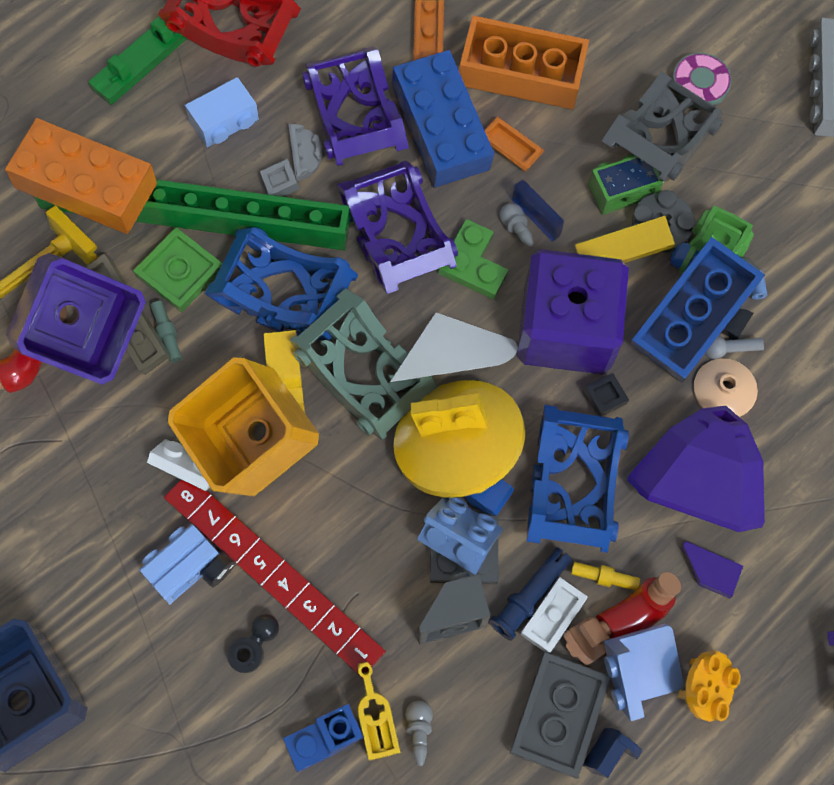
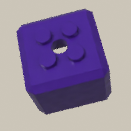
(570, 334)
(97, 336)

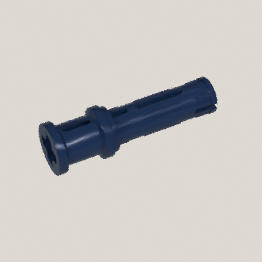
(522, 604)

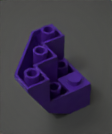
(706, 470)

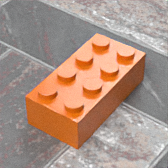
(523, 62)
(81, 175)

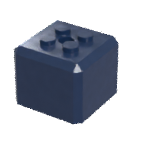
(54, 702)

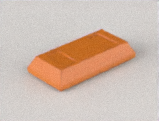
(512, 144)

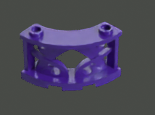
(352, 139)
(394, 269)

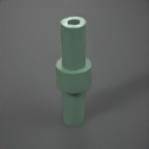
(166, 331)

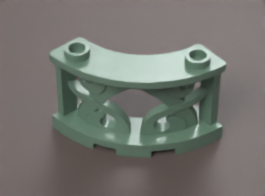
(363, 321)

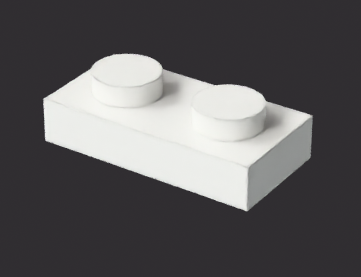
(175, 460)
(554, 615)

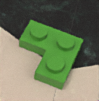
(473, 269)

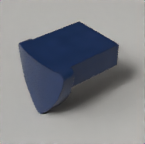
(608, 751)

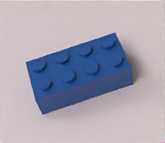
(442, 118)
(697, 309)

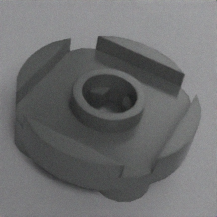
(669, 205)

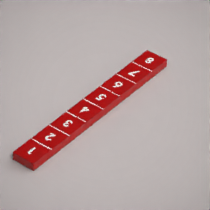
(275, 576)

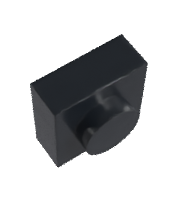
(606, 395)

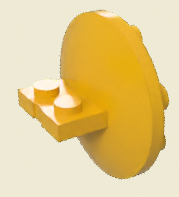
(459, 439)

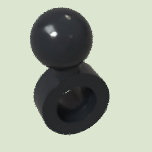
(264, 629)

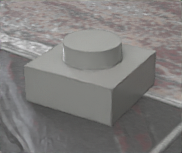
(280, 179)

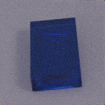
(537, 210)

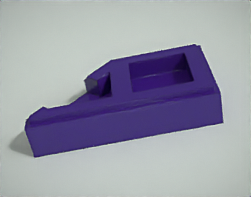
(712, 570)

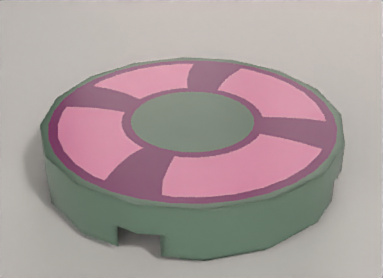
(704, 76)

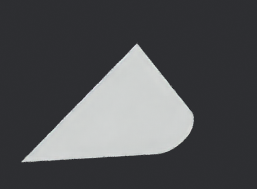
(454, 347)

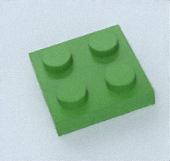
(178, 269)

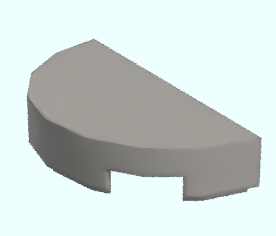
(306, 151)

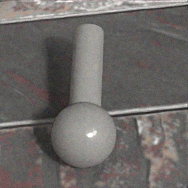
(722, 346)

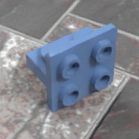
(459, 533)

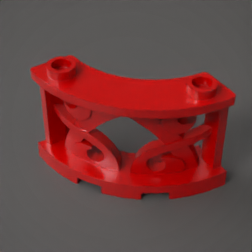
(238, 45)

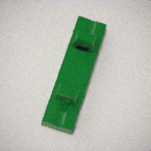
(135, 62)

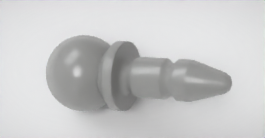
(513, 218)
(419, 717)

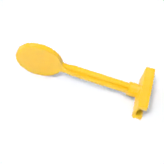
(68, 238)

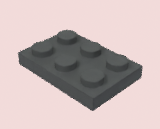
(560, 715)

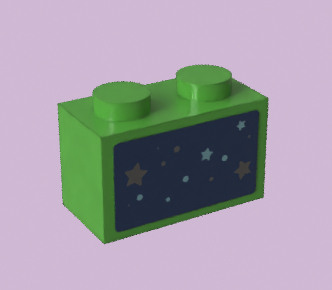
(623, 183)

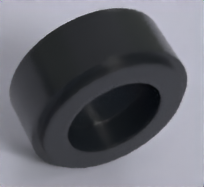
(218, 570)

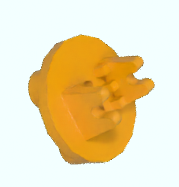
(710, 686)

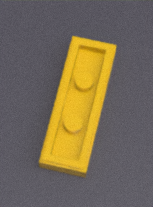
(631, 242)

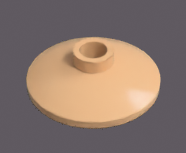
(711, 392)

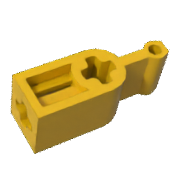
(281, 358)
(369, 724)

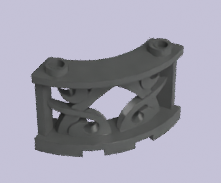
(632, 132)

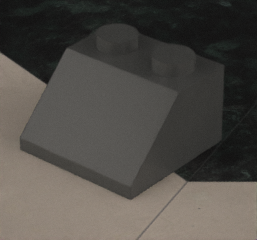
(456, 610)

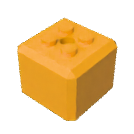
(219, 423)

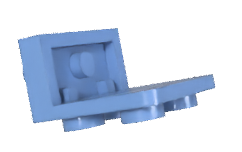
(642, 668)

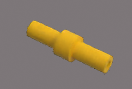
(605, 576)

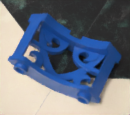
(237, 294)
(542, 514)

